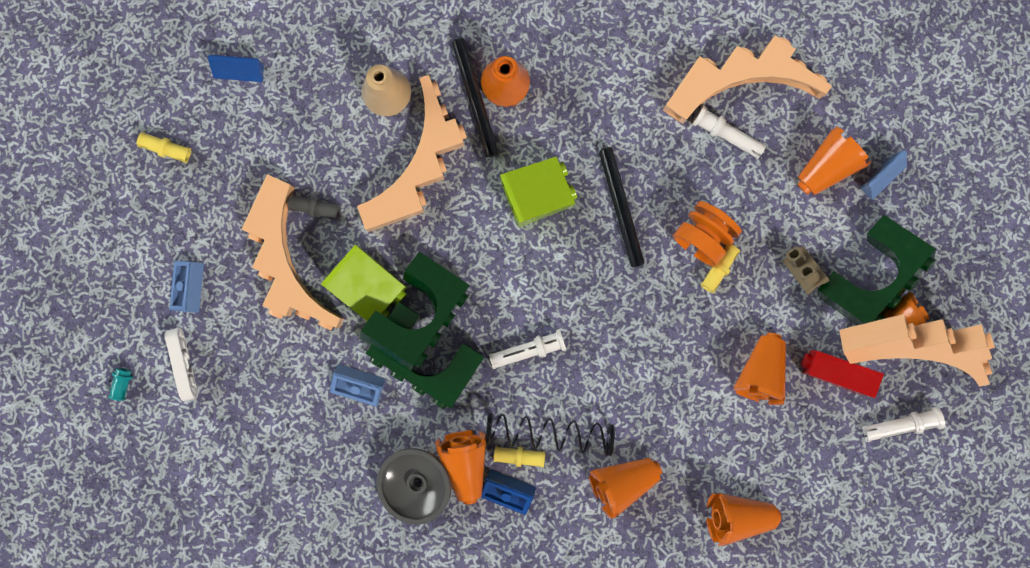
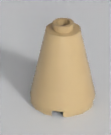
(385, 90)

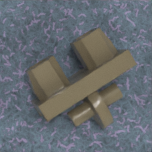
(804, 269)

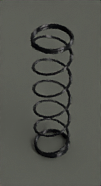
(608, 448)

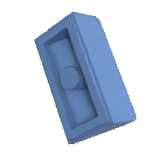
(885, 174)
(186, 286)
(357, 385)

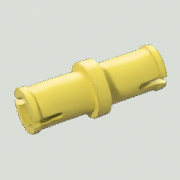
(163, 147)
(717, 273)
(519, 456)

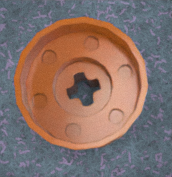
(709, 229)

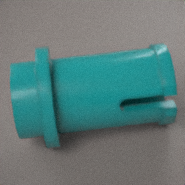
(120, 384)

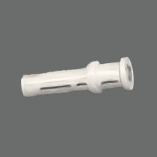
(718, 127)
(539, 346)
(914, 423)

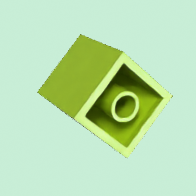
(538, 190)
(364, 284)

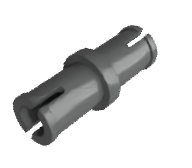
(314, 207)

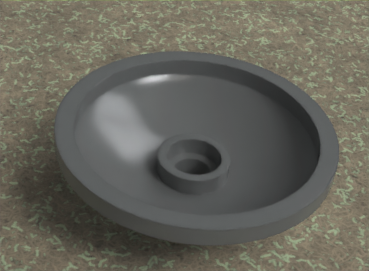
(405, 497)

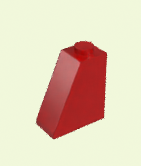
(841, 373)

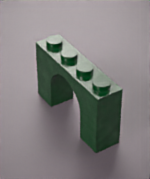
(911, 259)
(408, 345)
(444, 386)

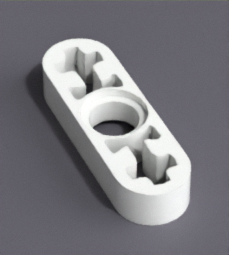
(179, 357)

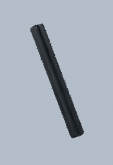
(475, 97)
(621, 207)

